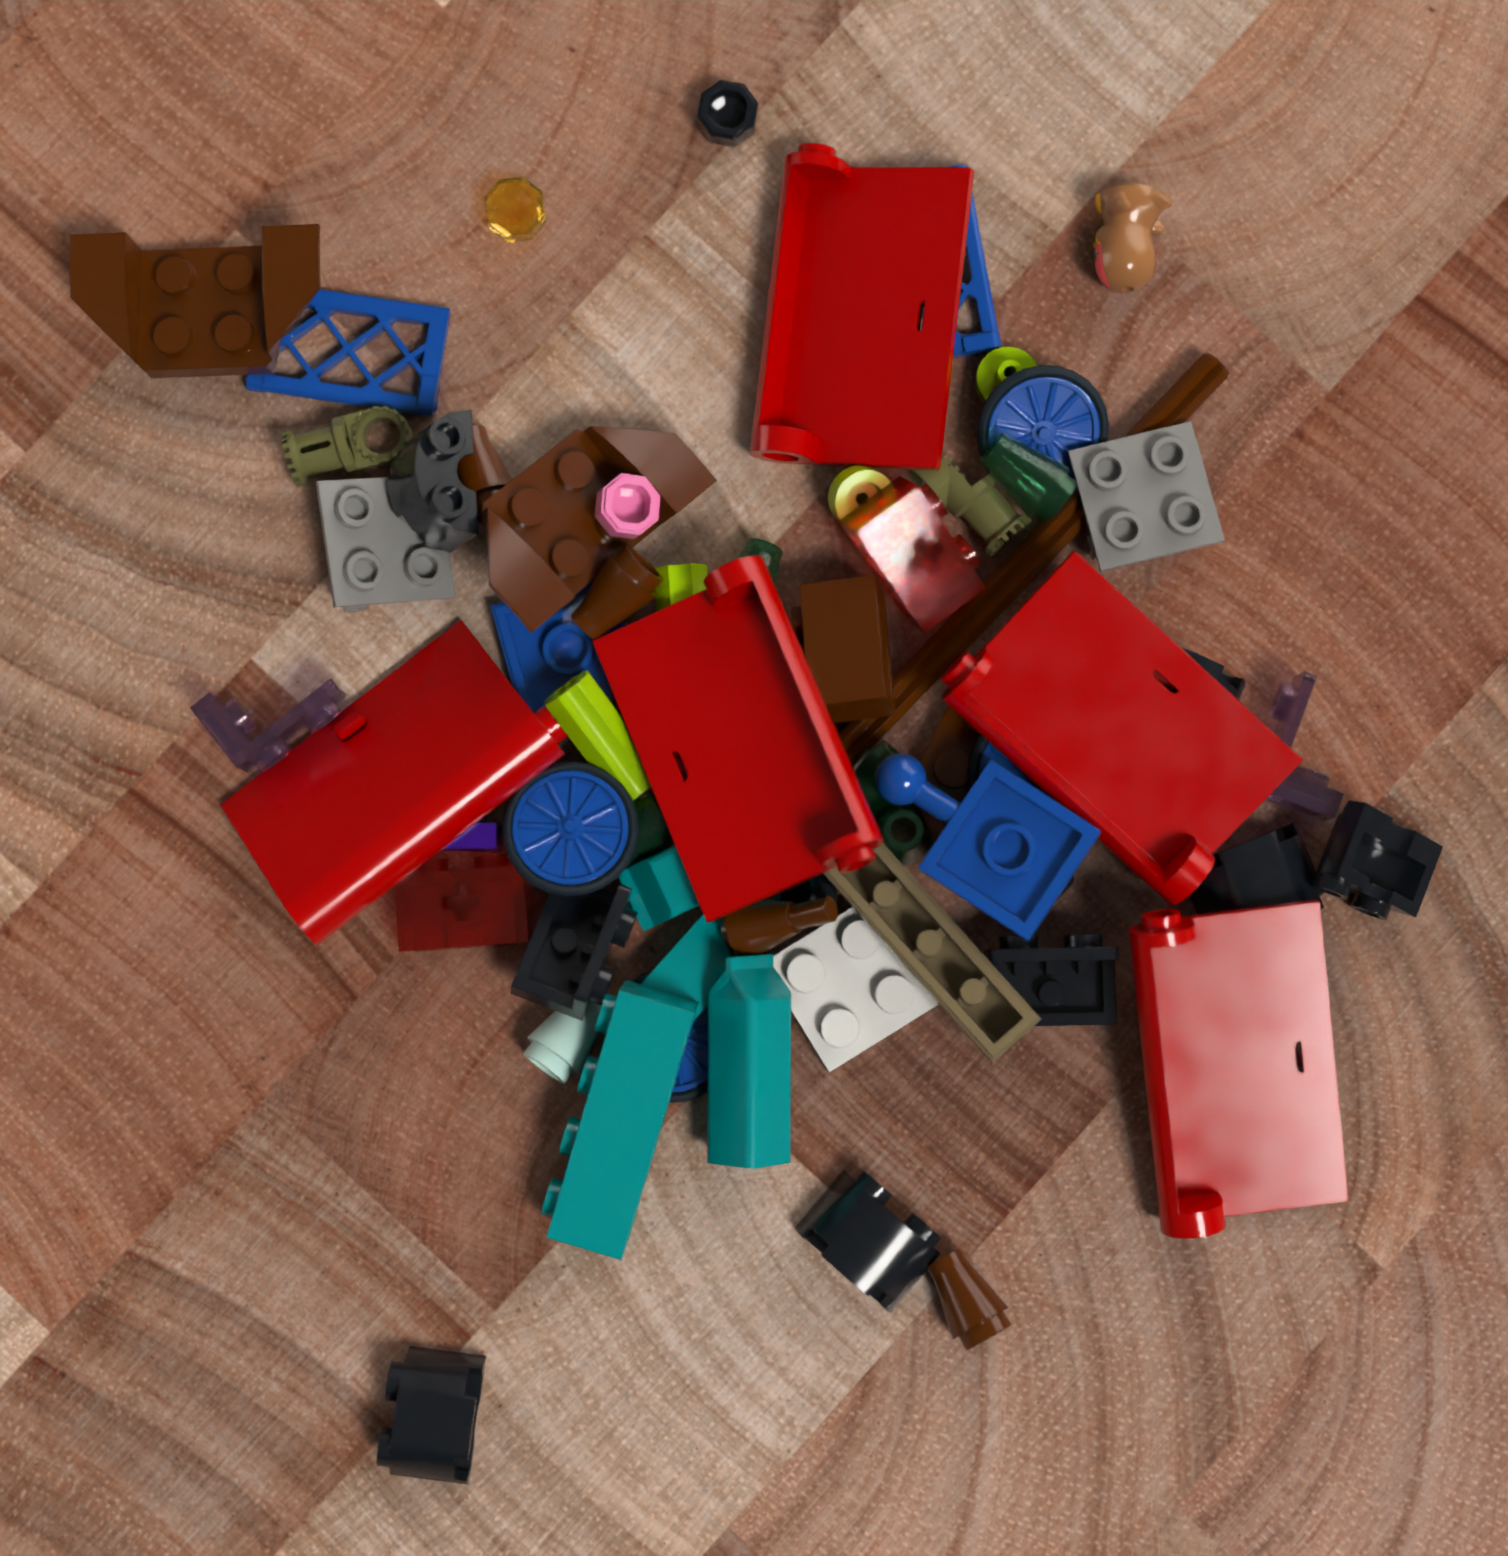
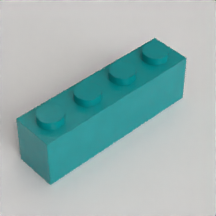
(621, 1118)

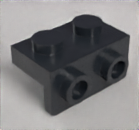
(570, 950)
(1061, 983)

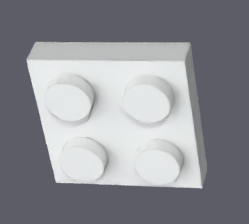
(848, 988)

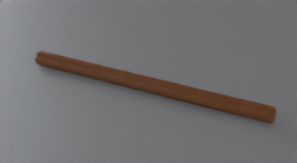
(1020, 569)

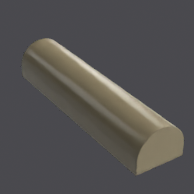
(936, 952)

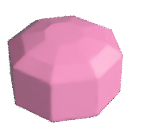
(627, 506)

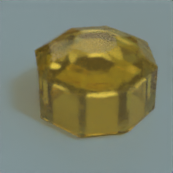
(515, 209)

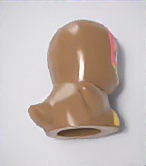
(1124, 243)

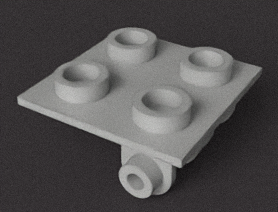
(1145, 496)
(374, 552)

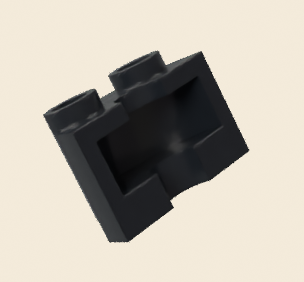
(427, 485)
(1376, 863)
(1258, 874)
(868, 1239)
(433, 1415)

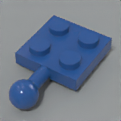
(1001, 847)

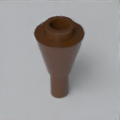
(773, 922)

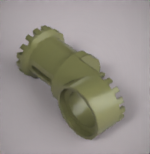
(341, 444)
(979, 505)

